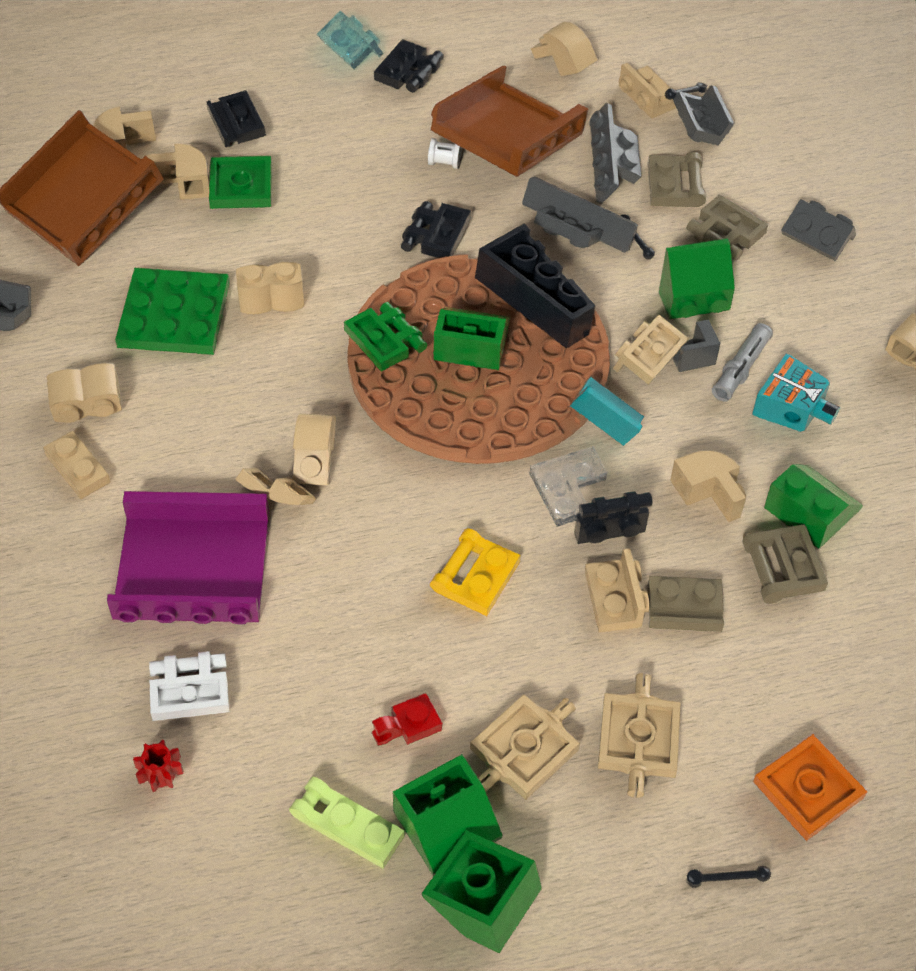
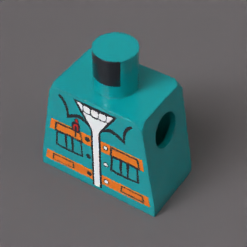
(794, 396)

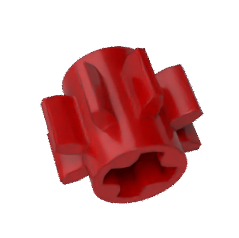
(149, 771)

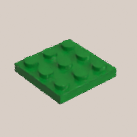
(173, 311)

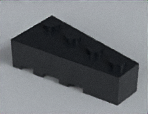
(535, 286)

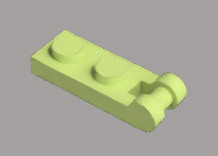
(348, 823)

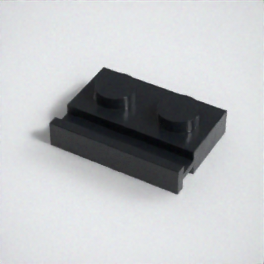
(236, 118)

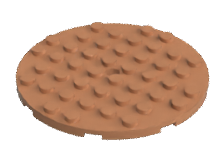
(472, 410)

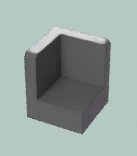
(700, 350)

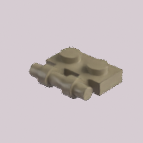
(731, 221)

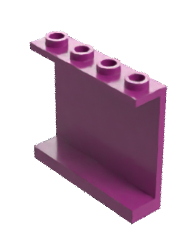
(191, 557)

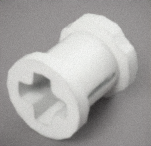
(444, 153)

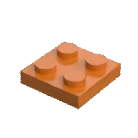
(809, 787)

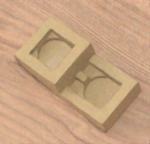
(281, 490)

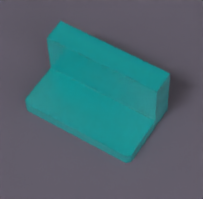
(607, 411)

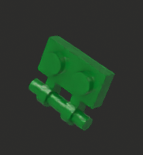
(378, 341)

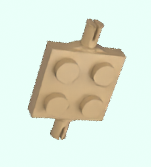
(639, 735)
(525, 745)

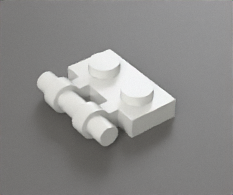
(191, 694)

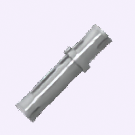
(737, 370)

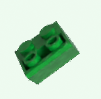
(470, 338)
(441, 808)

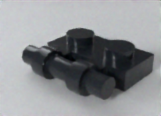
(408, 65)
(444, 233)
(612, 517)

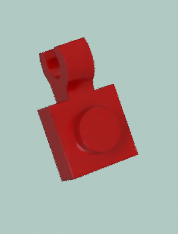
(410, 719)

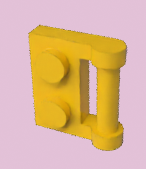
(486, 577)

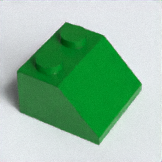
(697, 279)
(810, 499)
(484, 890)

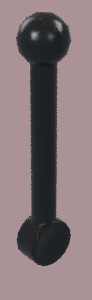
(670, 93)
(648, 253)
(695, 877)

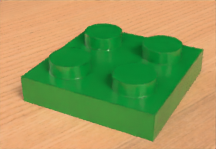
(240, 182)

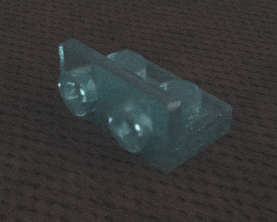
(349, 40)

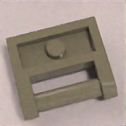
(666, 180)
(796, 560)

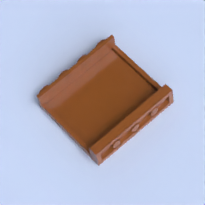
(505, 123)
(78, 188)

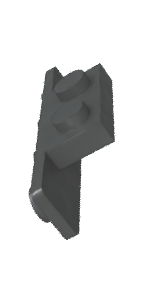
(614, 153)
(577, 218)

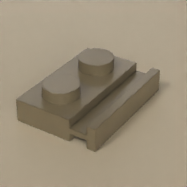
(685, 603)

